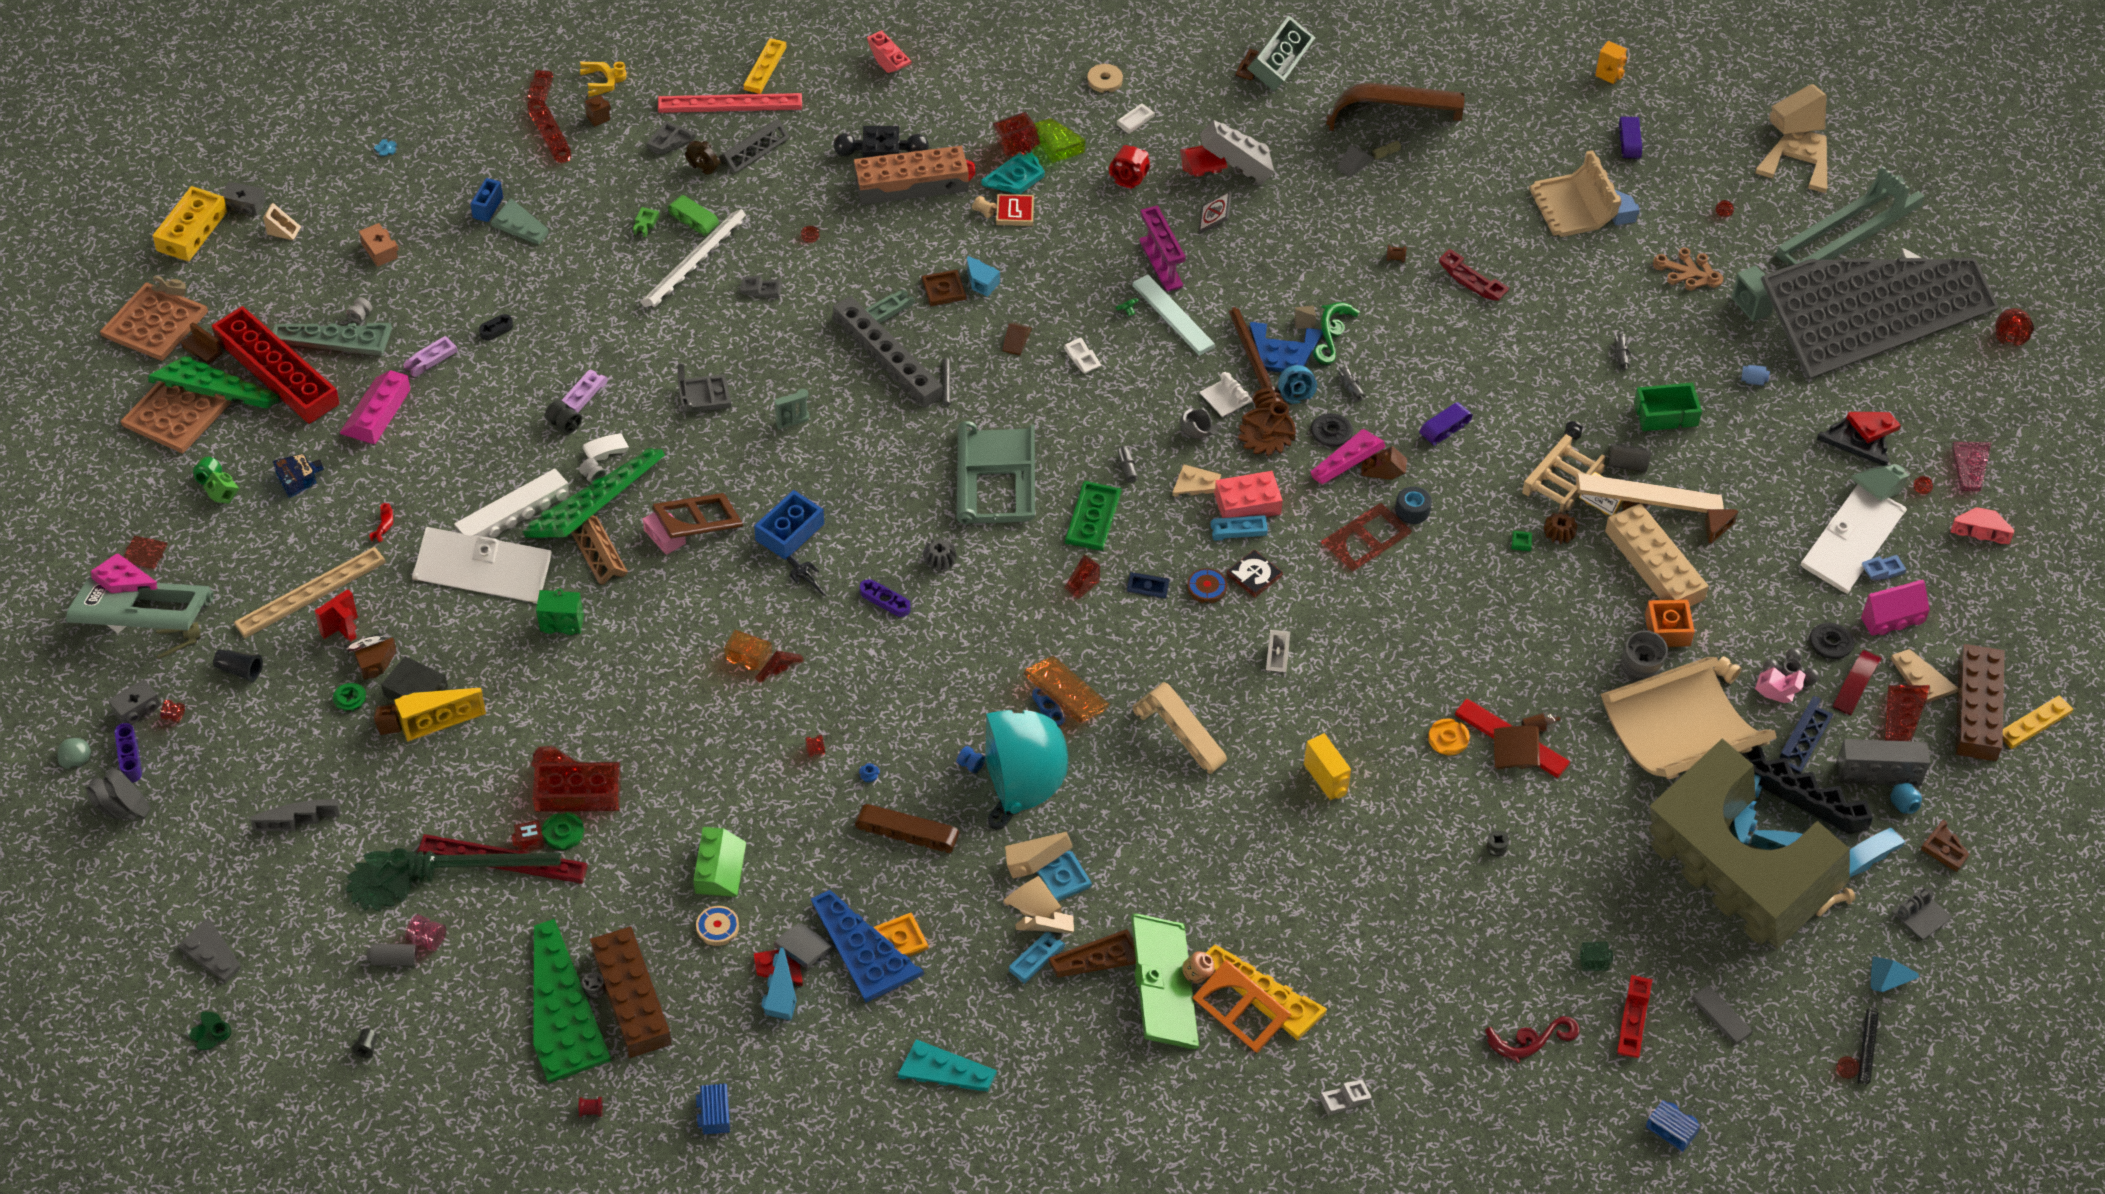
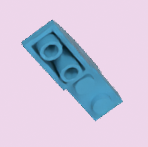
(1745, 820)

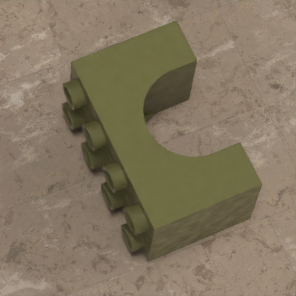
(1766, 887)

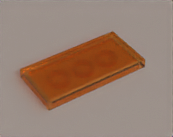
(1066, 689)

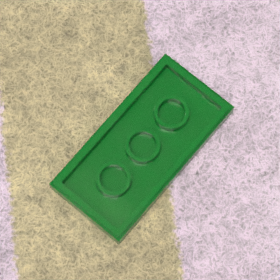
(1093, 516)

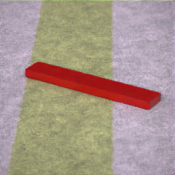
(1487, 722)

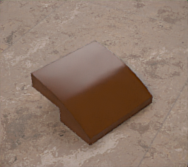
(1516, 747)

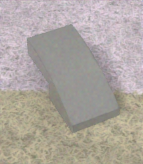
(1345, 1098)

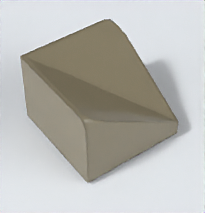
(1305, 317)

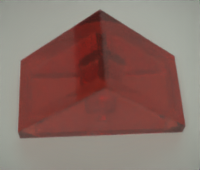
(1084, 577)

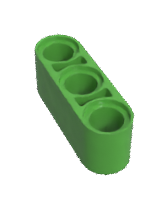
(693, 214)

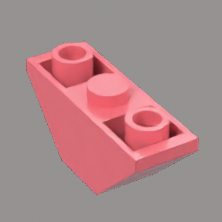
(887, 53)
(1983, 525)

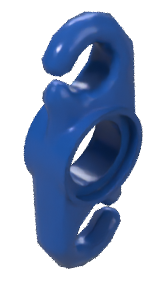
(1056, 711)

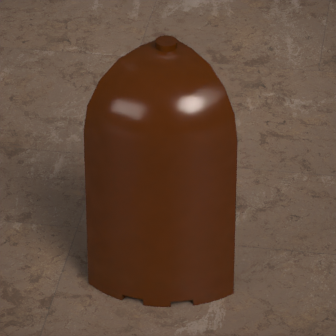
(1399, 95)

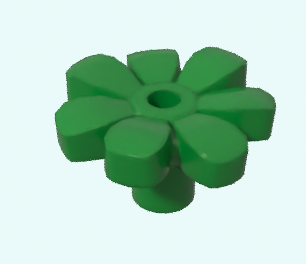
(1128, 306)

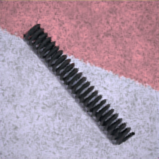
(1870, 1046)

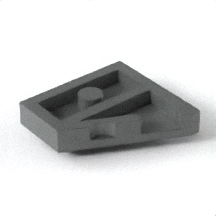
(669, 137)

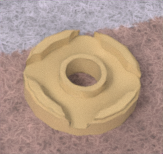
(1105, 70)

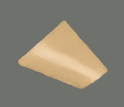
(1033, 899)
(1054, 923)

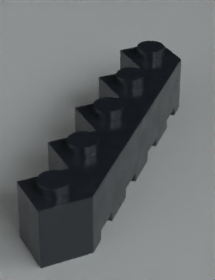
(1805, 793)

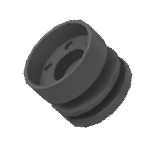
(1643, 655)

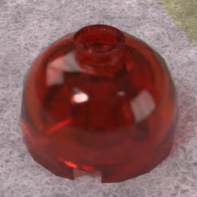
(2015, 323)

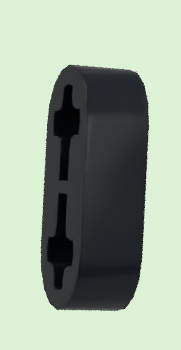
(496, 327)

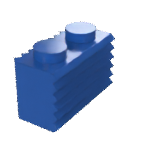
(486, 200)
(714, 1109)
(1673, 1125)

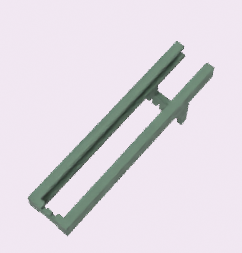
(1881, 188)

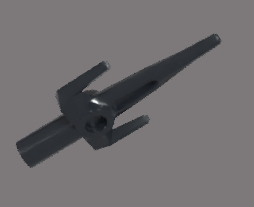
(802, 571)

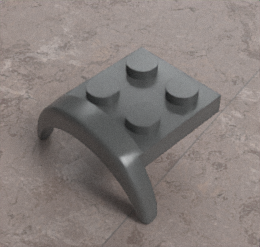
(703, 392)

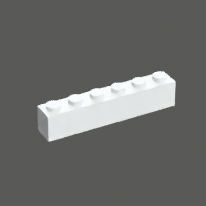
(515, 506)

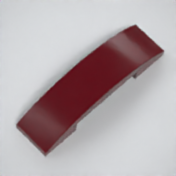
(1470, 278)
(1856, 682)

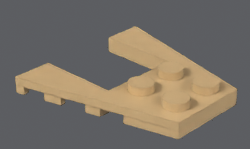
(1802, 146)

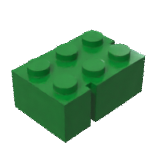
(1667, 406)

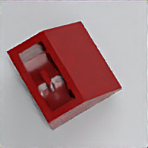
(1200, 160)

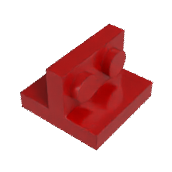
(338, 616)

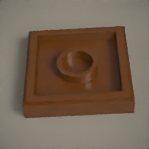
(943, 287)

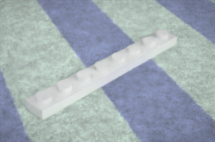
(689, 263)

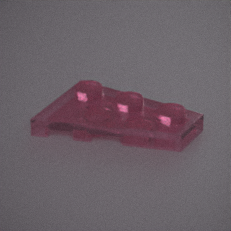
(1971, 463)

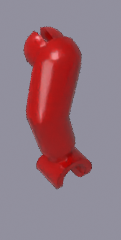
(386, 515)

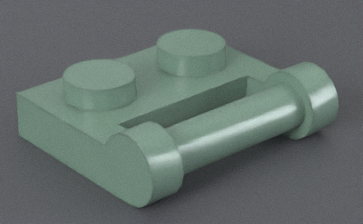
(786, 409)

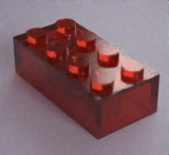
(577, 786)

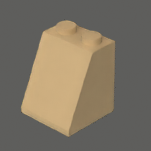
(1800, 111)

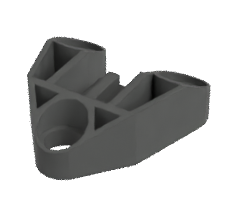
(117, 796)

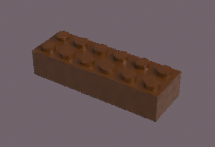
(1980, 702)
(630, 992)

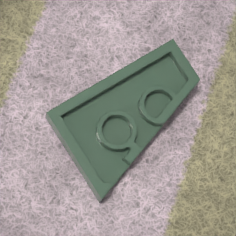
(520, 223)

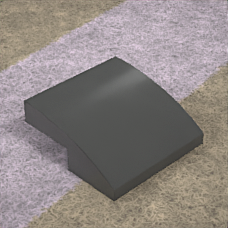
(803, 945)

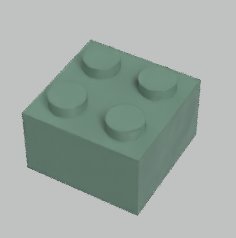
(1751, 294)

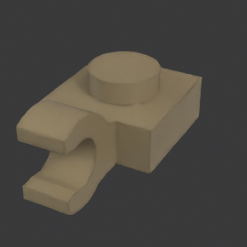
(173, 287)

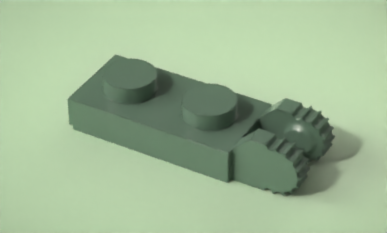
(890, 306)

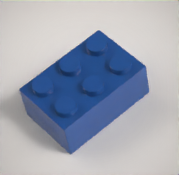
(789, 524)

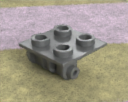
(1922, 913)

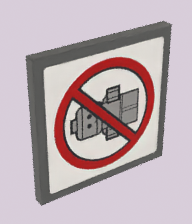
(1215, 212)

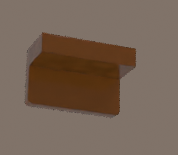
(202, 344)

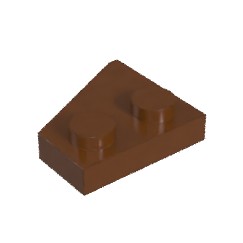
(1945, 847)

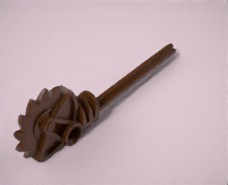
(1269, 424)

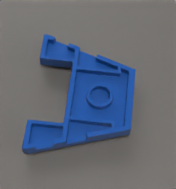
(1281, 354)

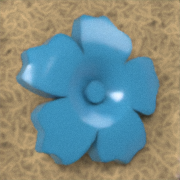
(386, 147)

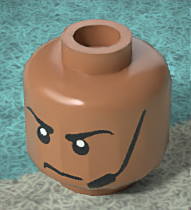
(1198, 967)

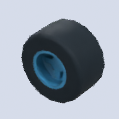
(1413, 505)

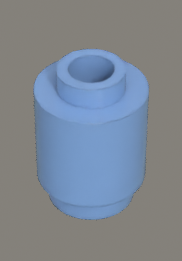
(1755, 375)

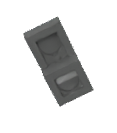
(757, 287)

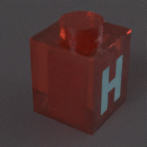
(528, 836)

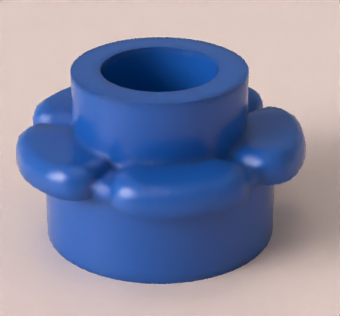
(869, 777)

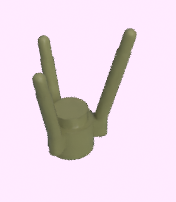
(191, 634)

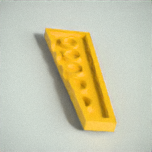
(1303, 1011)

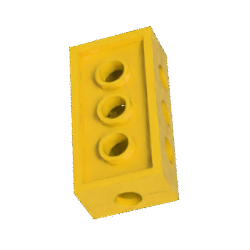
(189, 223)

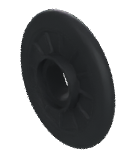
(1332, 439)
(1819, 641)

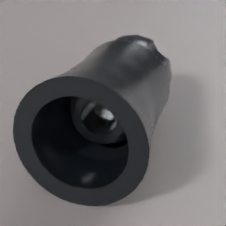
(240, 664)

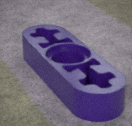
(880, 591)

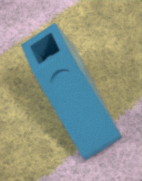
(781, 995)

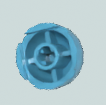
(1297, 380)

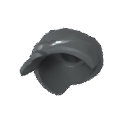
(1198, 423)

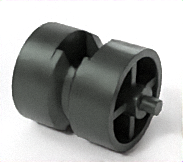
(563, 417)

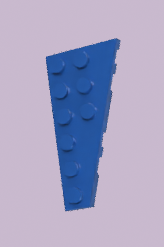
(865, 952)

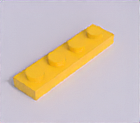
(765, 66)
(2036, 721)

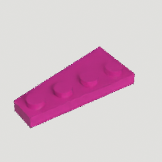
(1348, 455)

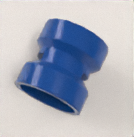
(970, 759)

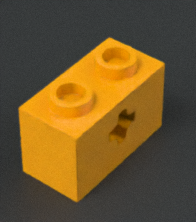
(1611, 62)

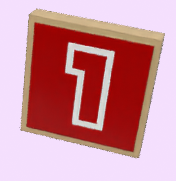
(1015, 210)

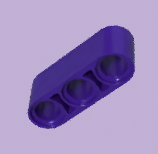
(1630, 137)
(1445, 422)
(128, 752)

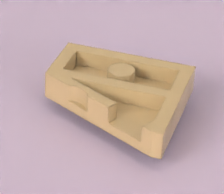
(1195, 481)

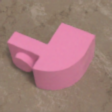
(1776, 686)

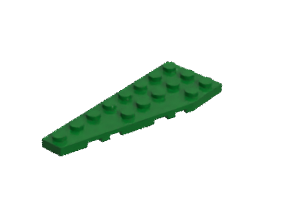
(578, 508)
(564, 1024)

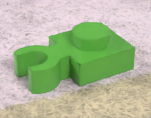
(645, 219)

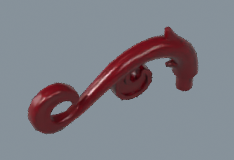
(1530, 1034)

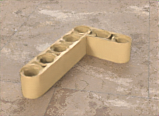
(1183, 724)

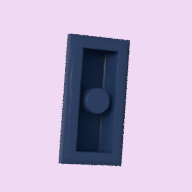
(1148, 585)

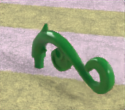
(1328, 330)

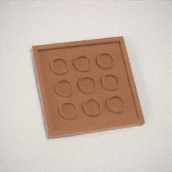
(153, 322)
(174, 415)

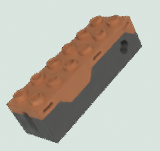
(912, 175)

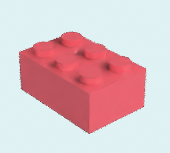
(1248, 495)

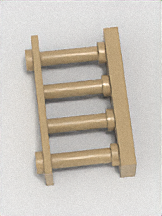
(1554, 460)

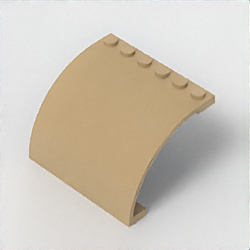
(1678, 718)

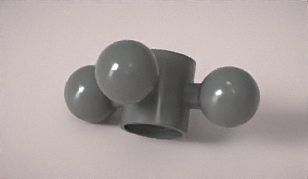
(1791, 665)

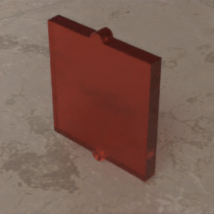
(145, 551)

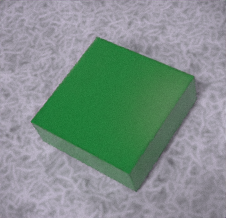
(1521, 541)

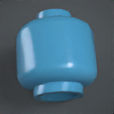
(1906, 798)

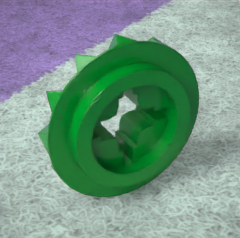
(344, 691)

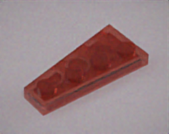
(1904, 710)

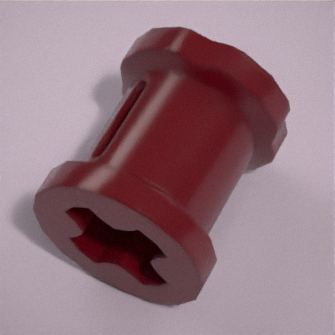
(590, 1106)

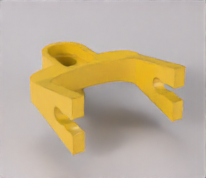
(613, 76)

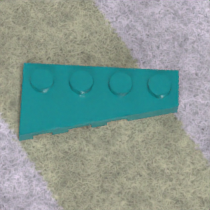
(940, 1066)

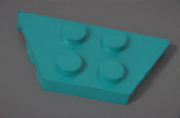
(1015, 174)

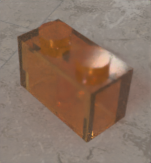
(747, 650)

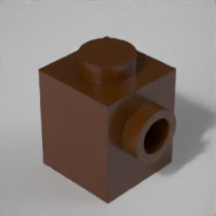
(597, 110)

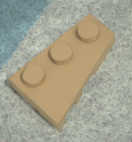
(1919, 672)

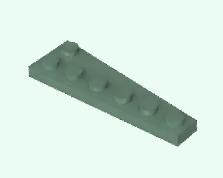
(351, 338)

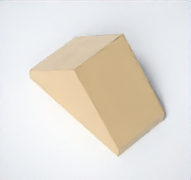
(280, 224)

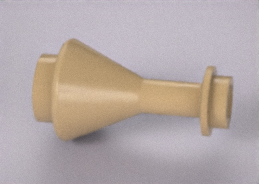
(1847, 895)

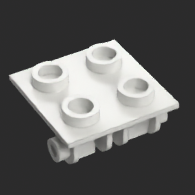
(1226, 395)

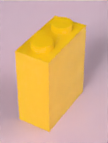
(1327, 767)

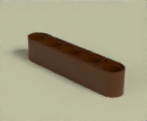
(907, 828)

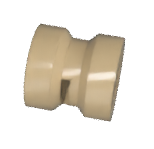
(1727, 670)

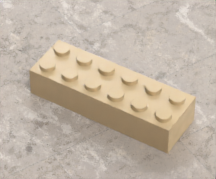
(1655, 556)

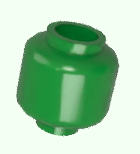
(204, 469)

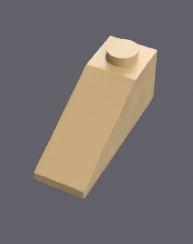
(1032, 855)

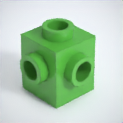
(221, 487)

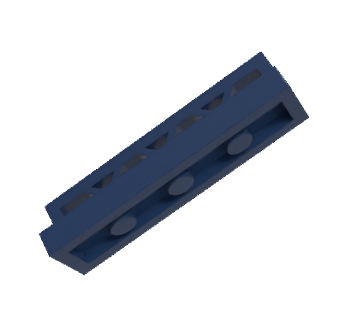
(1800, 731)

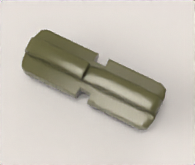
(1389, 149)

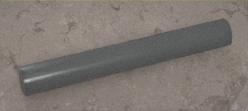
(946, 382)

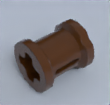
(1396, 253)

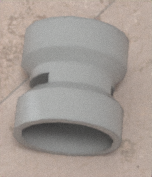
(359, 310)
(591, 470)

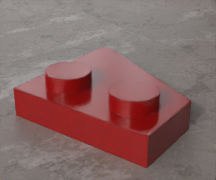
(1873, 424)
(765, 967)

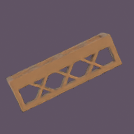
(599, 543)

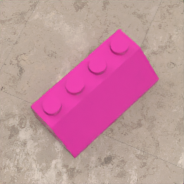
(377, 407)

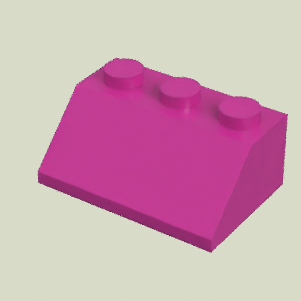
(1896, 608)

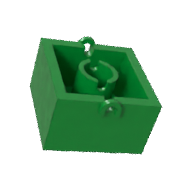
(559, 612)

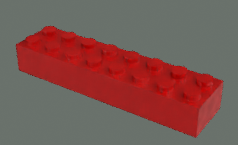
(276, 365)

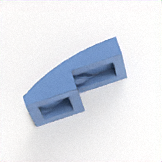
(1884, 569)

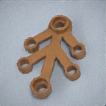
(1689, 271)

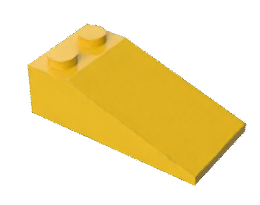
(436, 710)

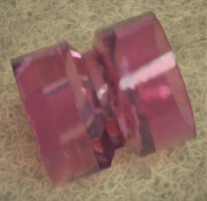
(424, 932)

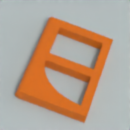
(1229, 976)

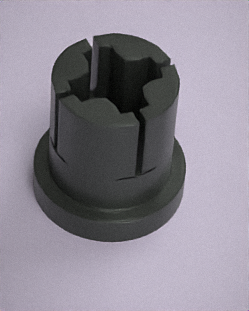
(364, 1045)

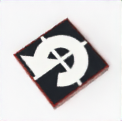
(1254, 573)

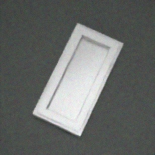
(1135, 118)

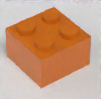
(1671, 621)

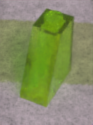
(1058, 140)

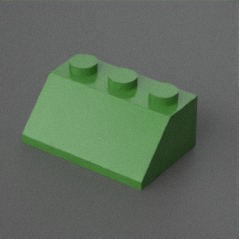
(719, 863)

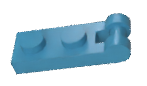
(1239, 527)
(1036, 957)

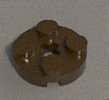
(702, 156)

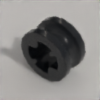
(1573, 429)

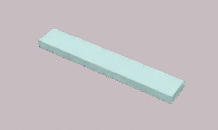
(1173, 315)

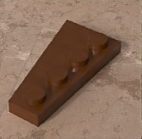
(1102, 954)

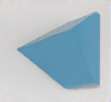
(1889, 974)

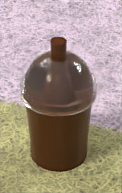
(1545, 721)

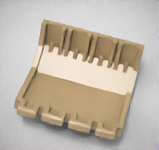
(1577, 200)

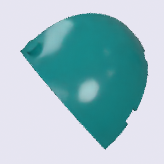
(1024, 758)

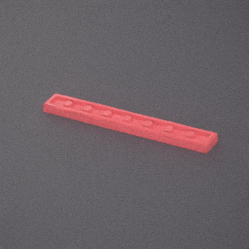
(743, 102)

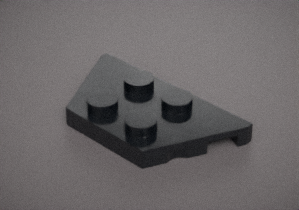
(1846, 437)

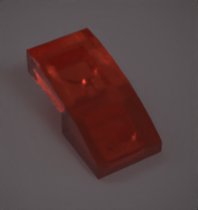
(541, 85)

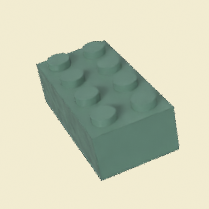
(1281, 53)

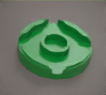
(558, 835)

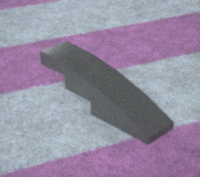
(288, 816)

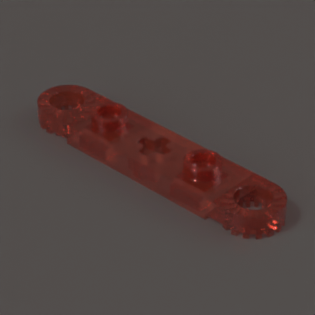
(554, 139)

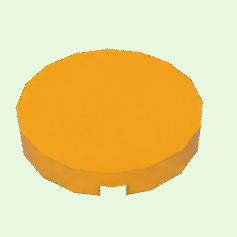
(1451, 742)

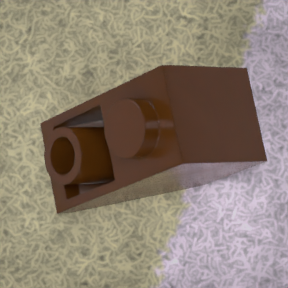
(1385, 464)

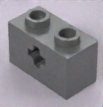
(243, 198)
(134, 702)

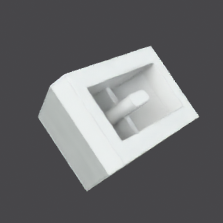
(1278, 650)

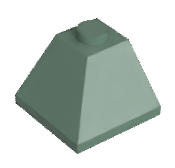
(1882, 481)

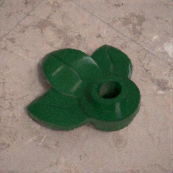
(206, 1033)

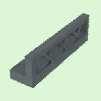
(748, 142)

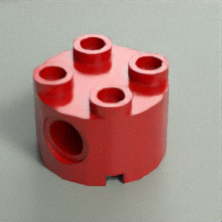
(1129, 166)

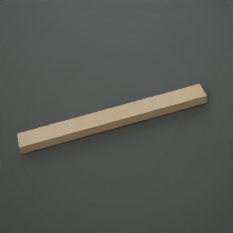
(1647, 493)
(309, 592)

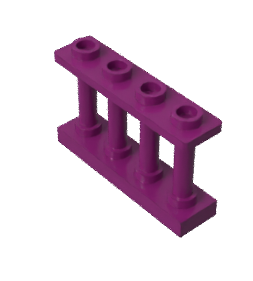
(1162, 248)

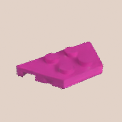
(121, 575)

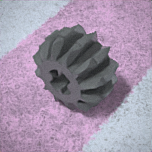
(939, 554)

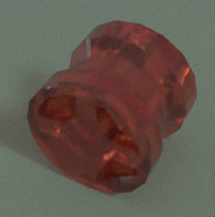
(172, 711)
(815, 745)

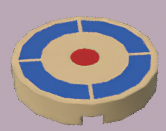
(717, 925)

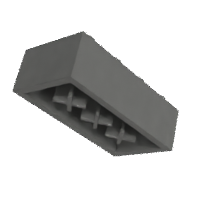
(1882, 762)

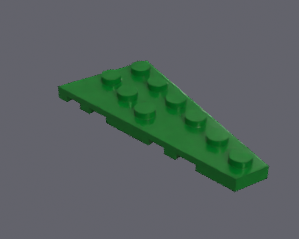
(206, 380)

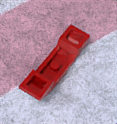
(1634, 1016)

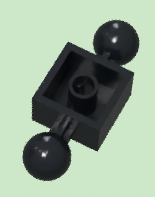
(879, 142)

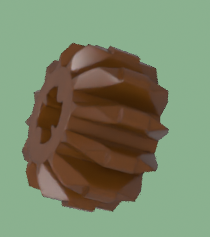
(1560, 527)

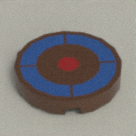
(1207, 585)

